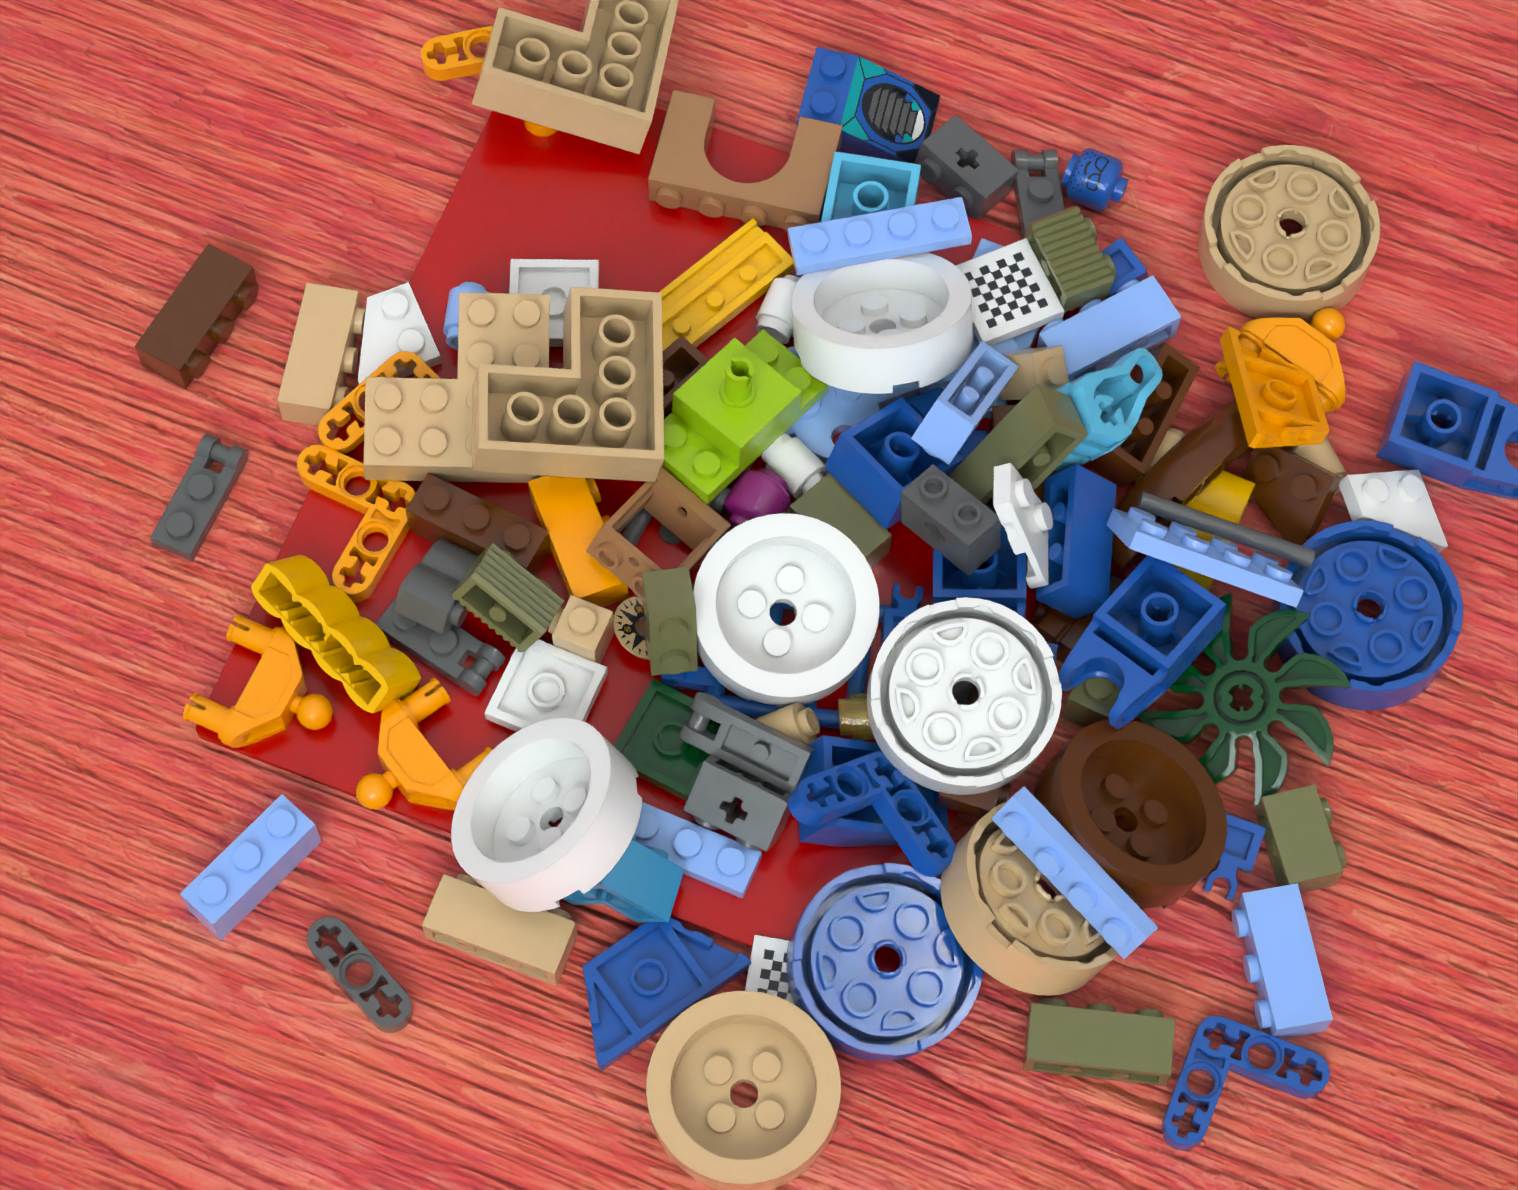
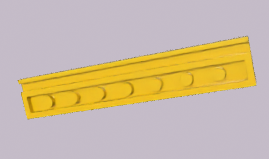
(722, 285)

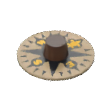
(629, 626)

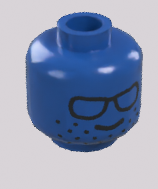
(1094, 179)

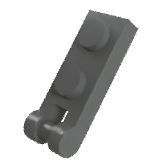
(1036, 195)
(199, 498)
(443, 652)
(746, 743)

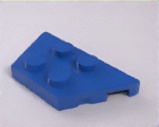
(650, 981)

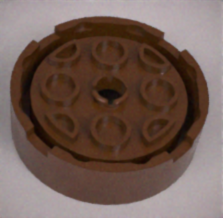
(1166, 801)

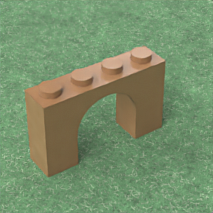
(687, 180)

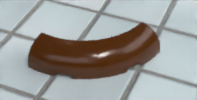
(1187, 469)

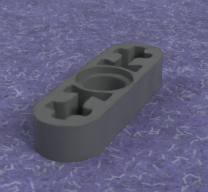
(347, 941)

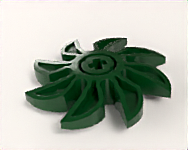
(1268, 708)

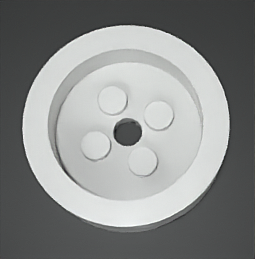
(883, 323)
(796, 564)
(954, 744)
(537, 778)

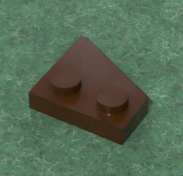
(1291, 491)

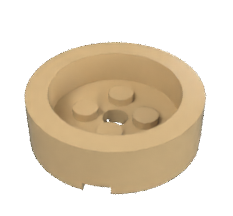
(1295, 274)
(1010, 920)
(755, 1042)

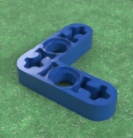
(877, 791)
(1219, 1062)

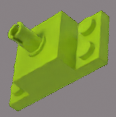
(735, 412)

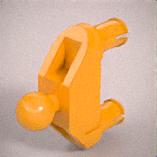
(1303, 345)
(270, 695)
(411, 760)

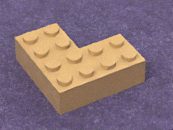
(583, 81)
(594, 414)
(427, 422)

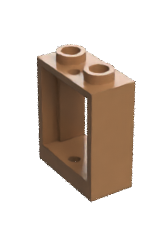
(663, 499)

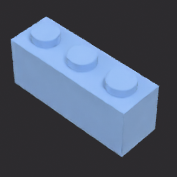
(1108, 329)
(964, 403)
(251, 867)
(1281, 962)

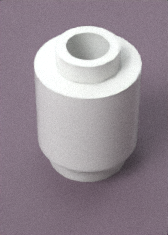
(776, 309)
(794, 464)

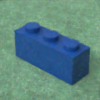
(1078, 541)

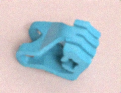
(1110, 404)

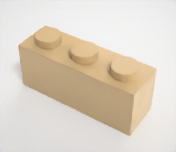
(321, 353)
(480, 925)

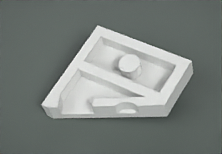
(392, 326)
(1394, 499)
(1024, 520)

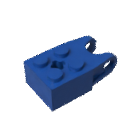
(1471, 434)
(881, 459)
(996, 580)
(1144, 637)

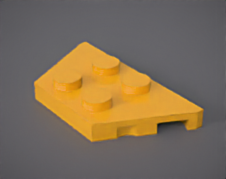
(1273, 397)

